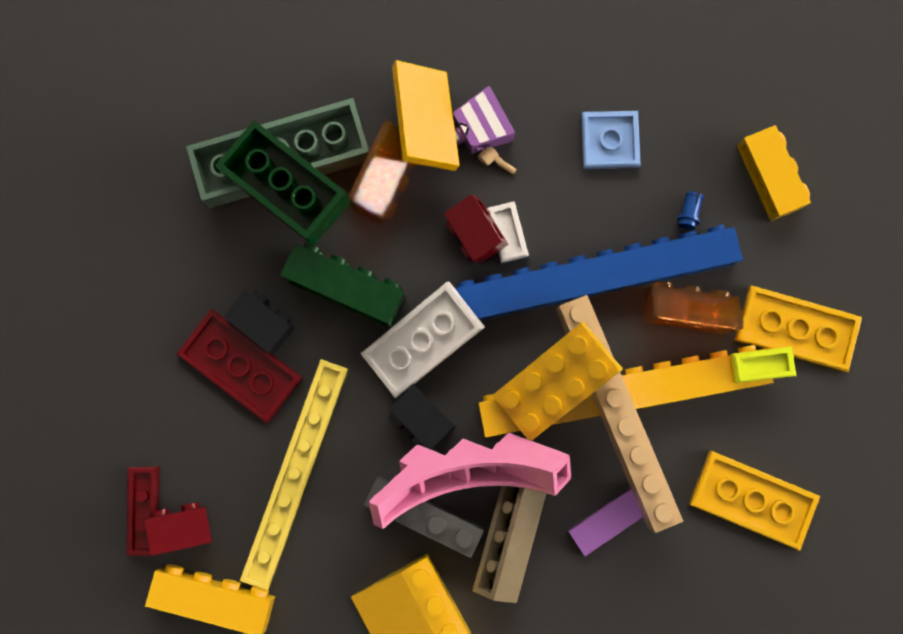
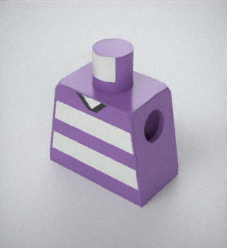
(482, 123)

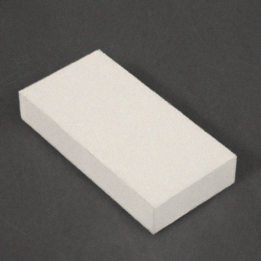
(509, 224)

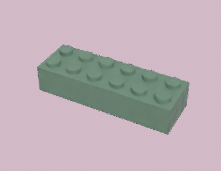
(324, 137)

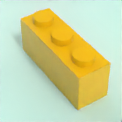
(774, 172)

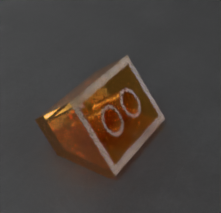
(381, 176)
(692, 308)

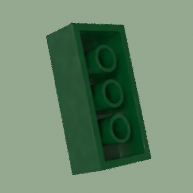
(283, 183)
(344, 286)

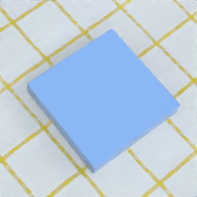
(610, 140)

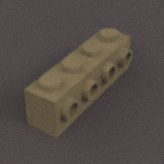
(509, 543)

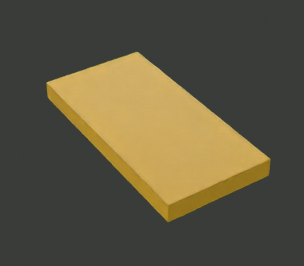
(425, 116)
(812, 330)
(754, 500)

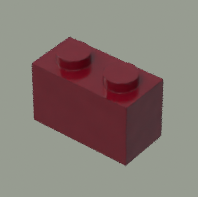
(475, 229)
(178, 529)

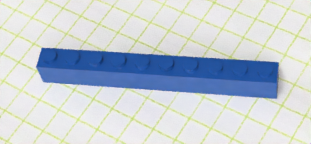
(602, 274)

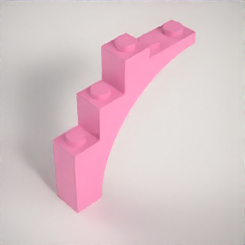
(470, 465)

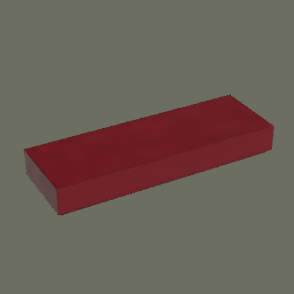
(142, 499)

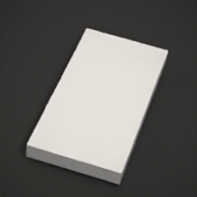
(422, 339)

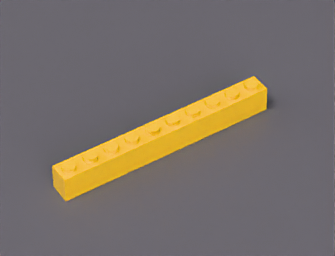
(646, 389)

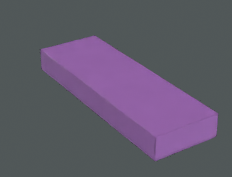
(606, 522)

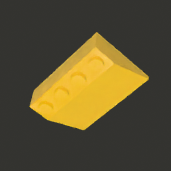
(410, 603)

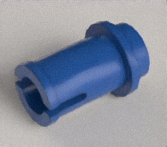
(689, 217)

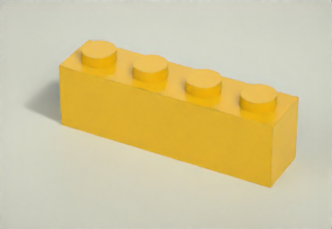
(210, 600)

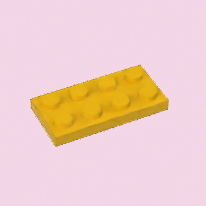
(557, 381)

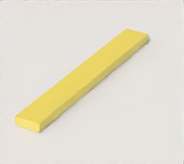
(294, 475)

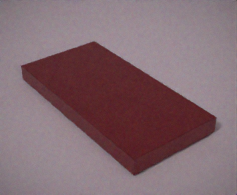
(239, 366)

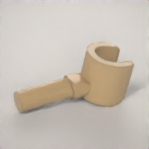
(489, 155)

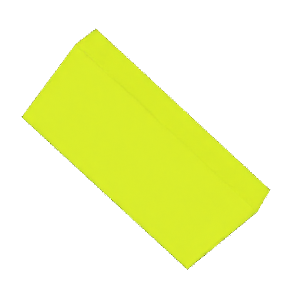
(763, 364)

